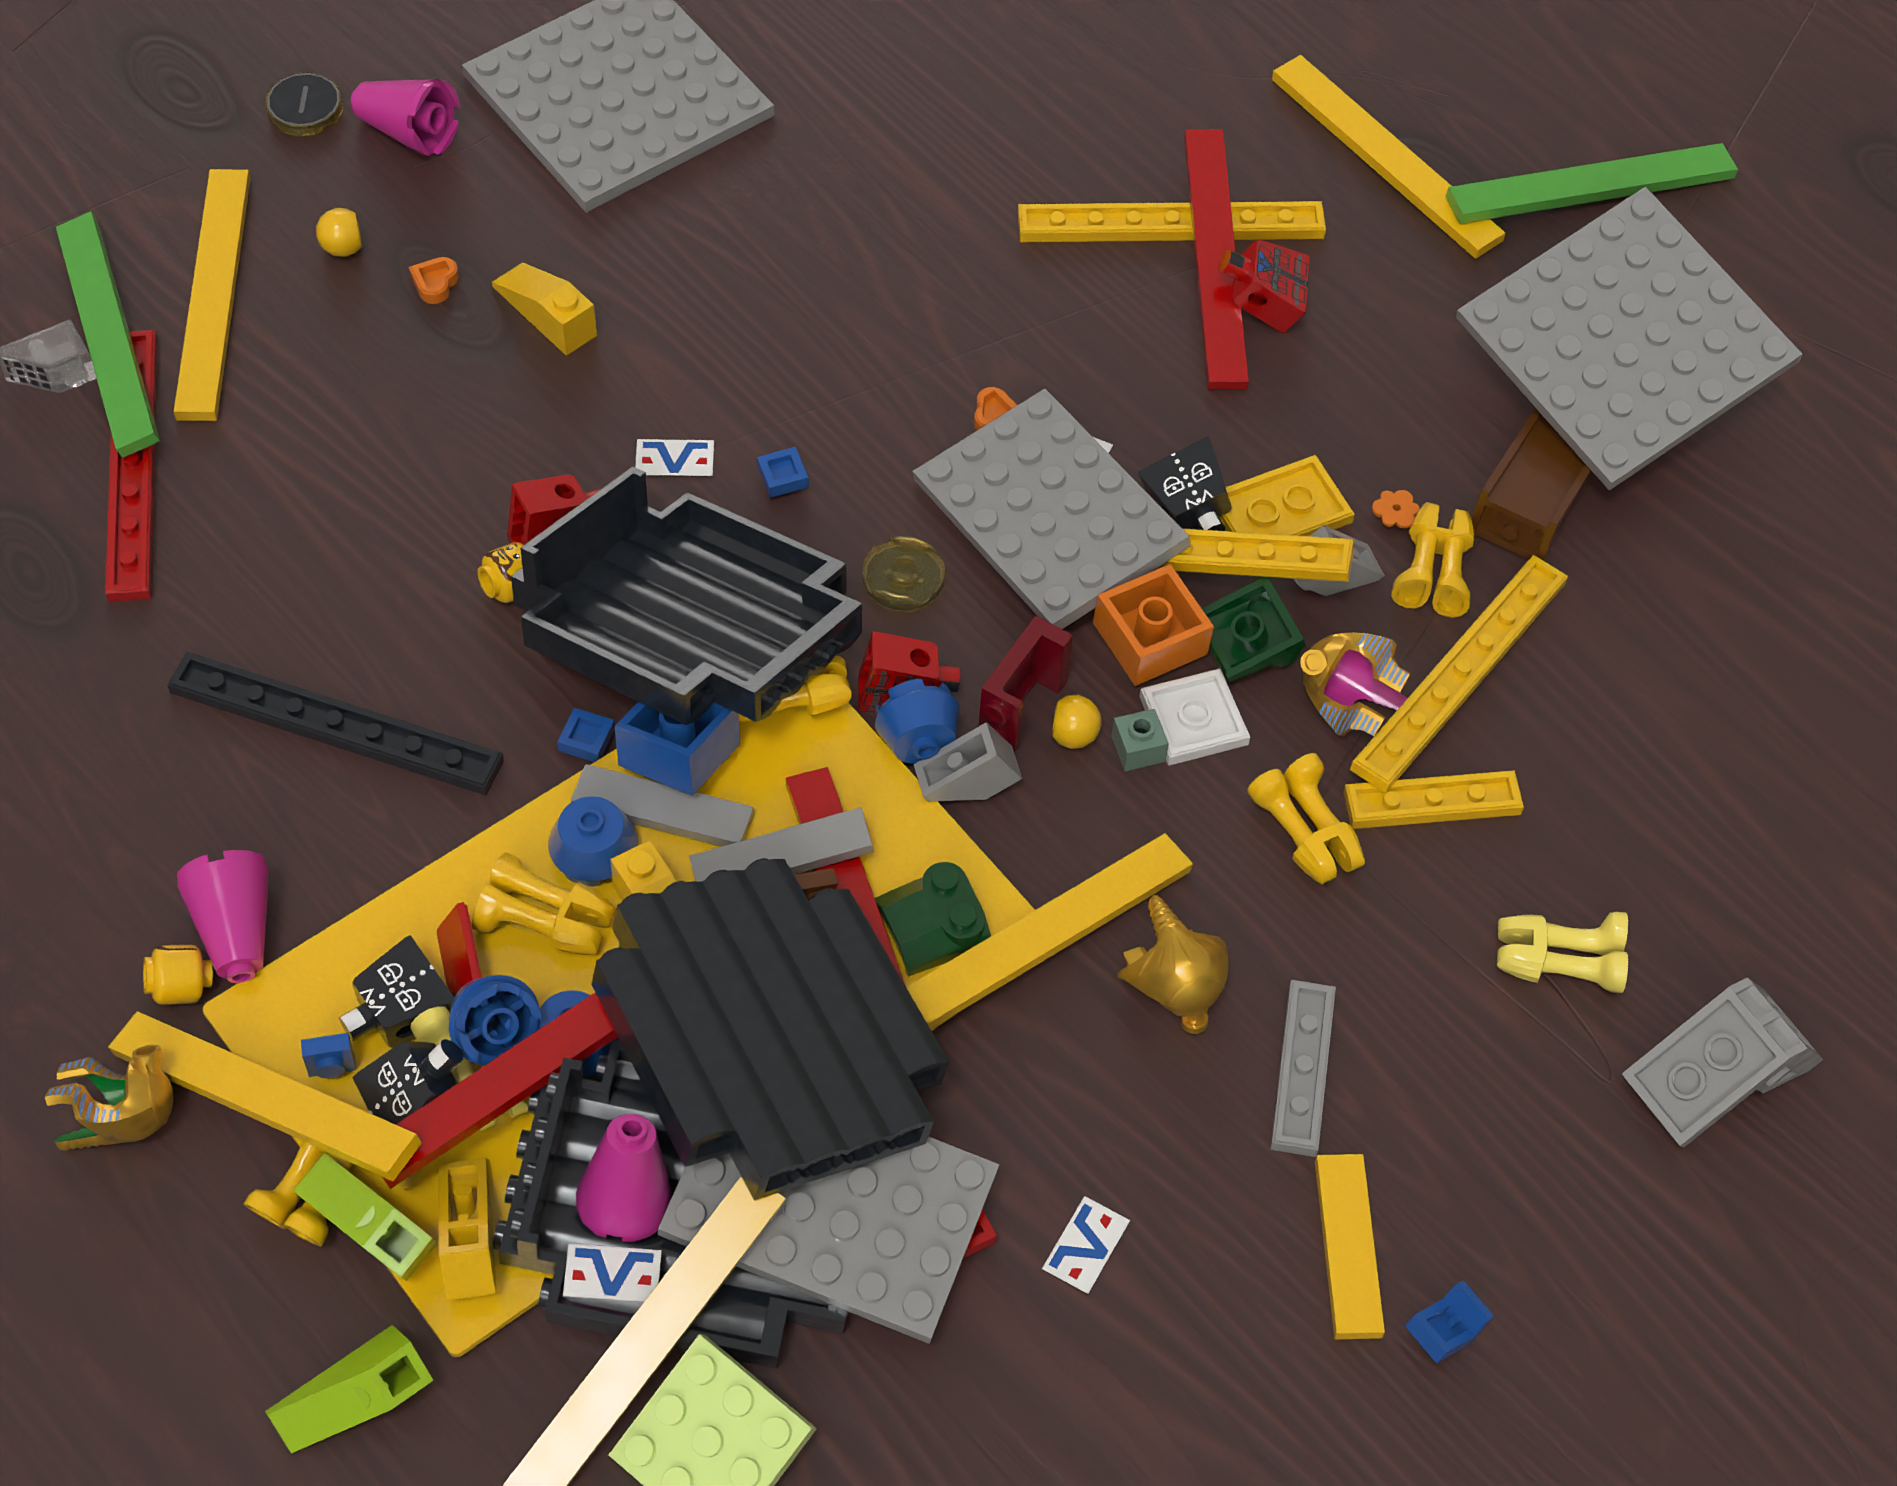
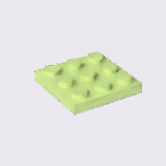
(712, 1427)

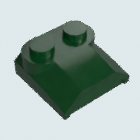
(1252, 630)
(933, 917)

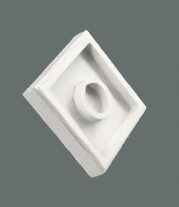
(1196, 716)

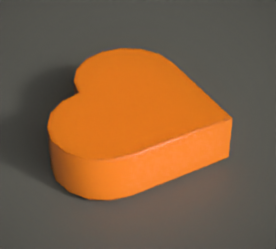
(434, 278)
(991, 404)

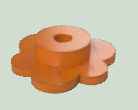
(1396, 508)

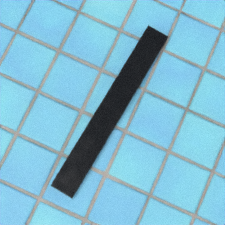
(336, 723)

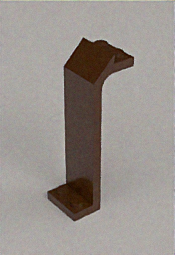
(1530, 491)

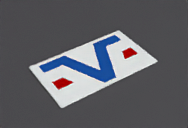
(675, 457)
(1086, 1244)
(611, 1272)

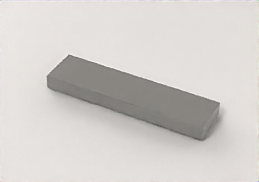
(666, 808)
(802, 846)
(1303, 1068)

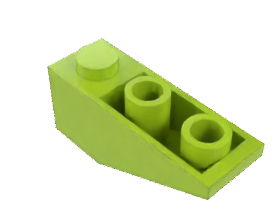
(365, 1217)
(351, 1391)

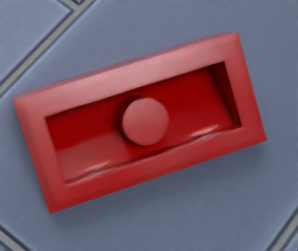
(458, 949)

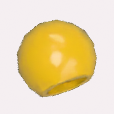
(339, 232)
(1076, 722)

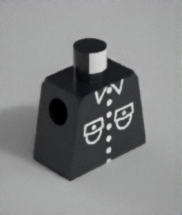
(1189, 487)
(394, 994)
(408, 1078)

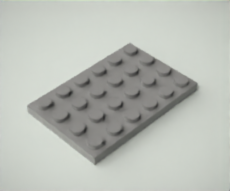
(1050, 509)
(862, 1239)

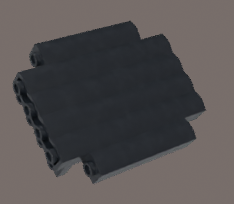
(682, 603)
(768, 1026)
(567, 1126)

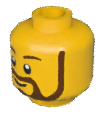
(497, 571)
(176, 974)

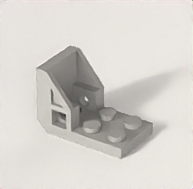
(1719, 1060)

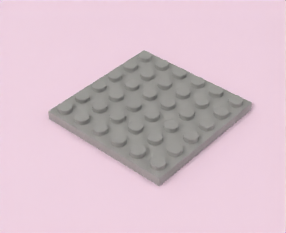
(617, 94)
(1628, 337)

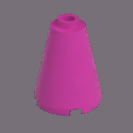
(410, 111)
(229, 910)
(625, 1182)

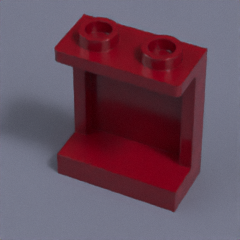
(1036, 657)

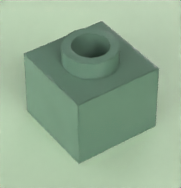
(1139, 740)

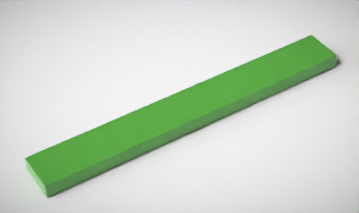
(1590, 183)
(107, 335)

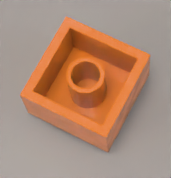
(1152, 624)

